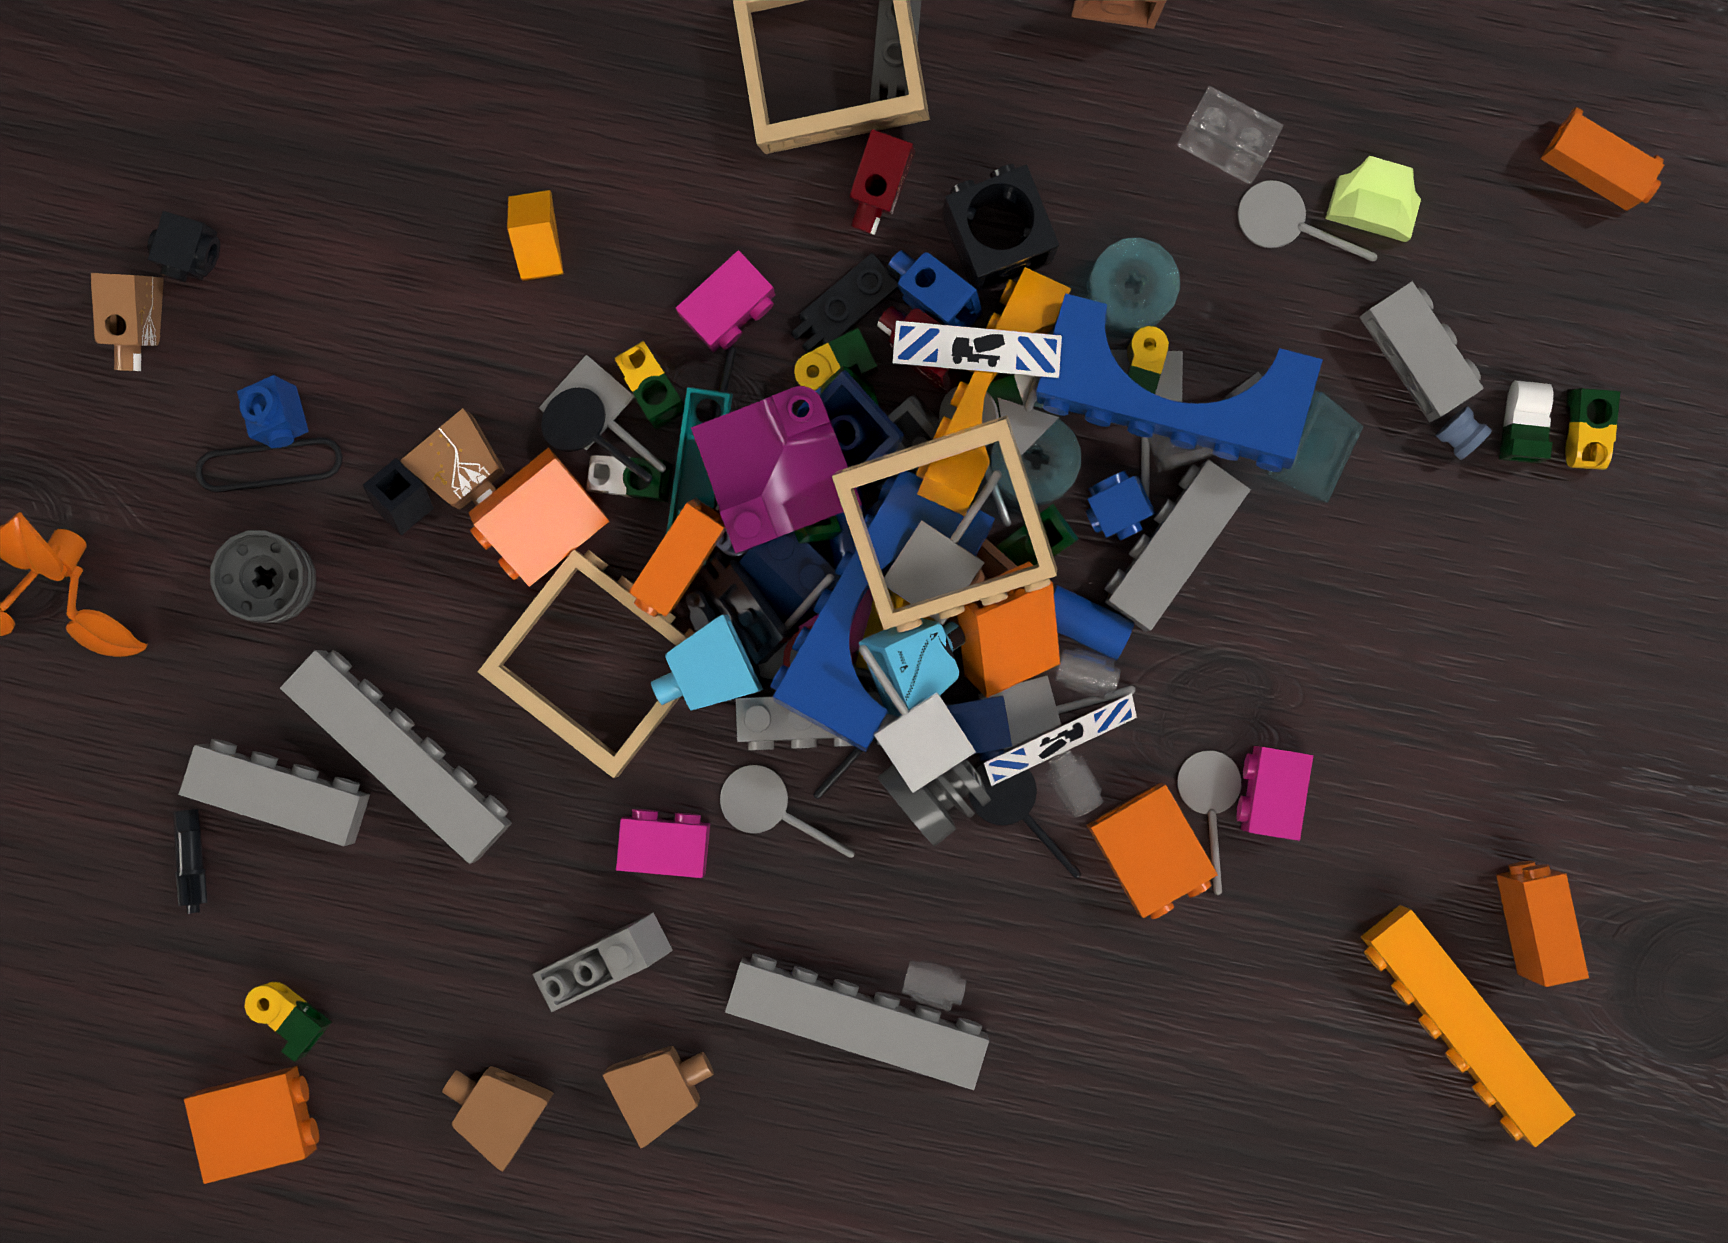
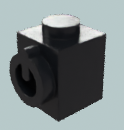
(183, 247)

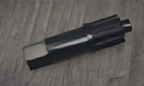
(189, 860)

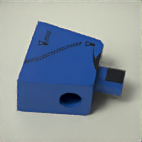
(935, 289)

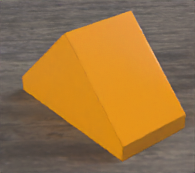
(534, 235)

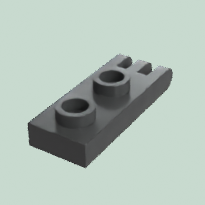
(888, 59)

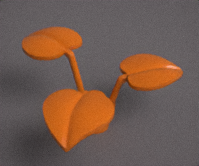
(58, 559)

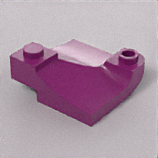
(772, 467)

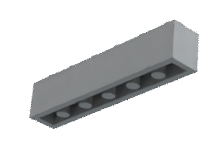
(397, 755)
(858, 1022)

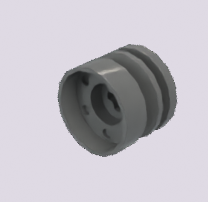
(239, 572)
(930, 803)

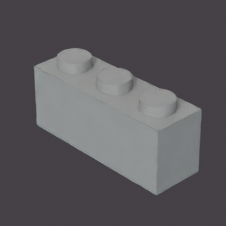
(1422, 351)

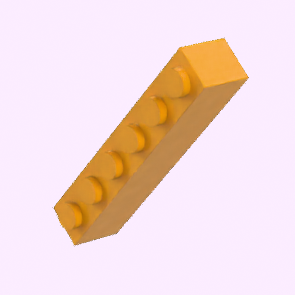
(1467, 1026)

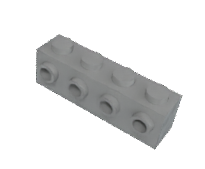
(1176, 545)
(764, 721)
(275, 793)

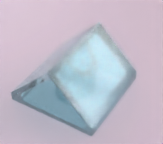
(1322, 450)

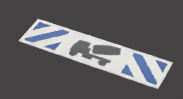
(977, 349)
(1060, 739)

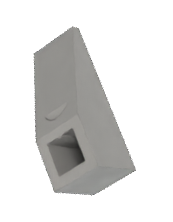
(603, 962)

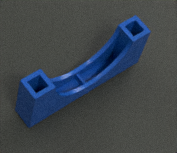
(1255, 425)
(822, 676)

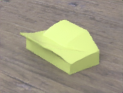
(1376, 199)

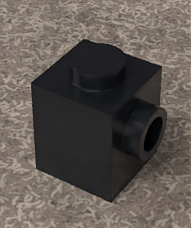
(398, 496)

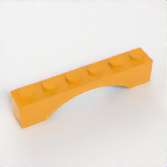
(1031, 308)

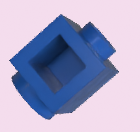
(272, 412)
(1119, 505)

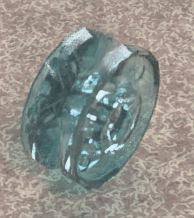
(1146, 265)
(1053, 480)

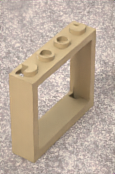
(836, 123)
(953, 602)
(546, 711)

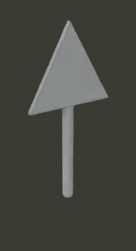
(1025, 421)

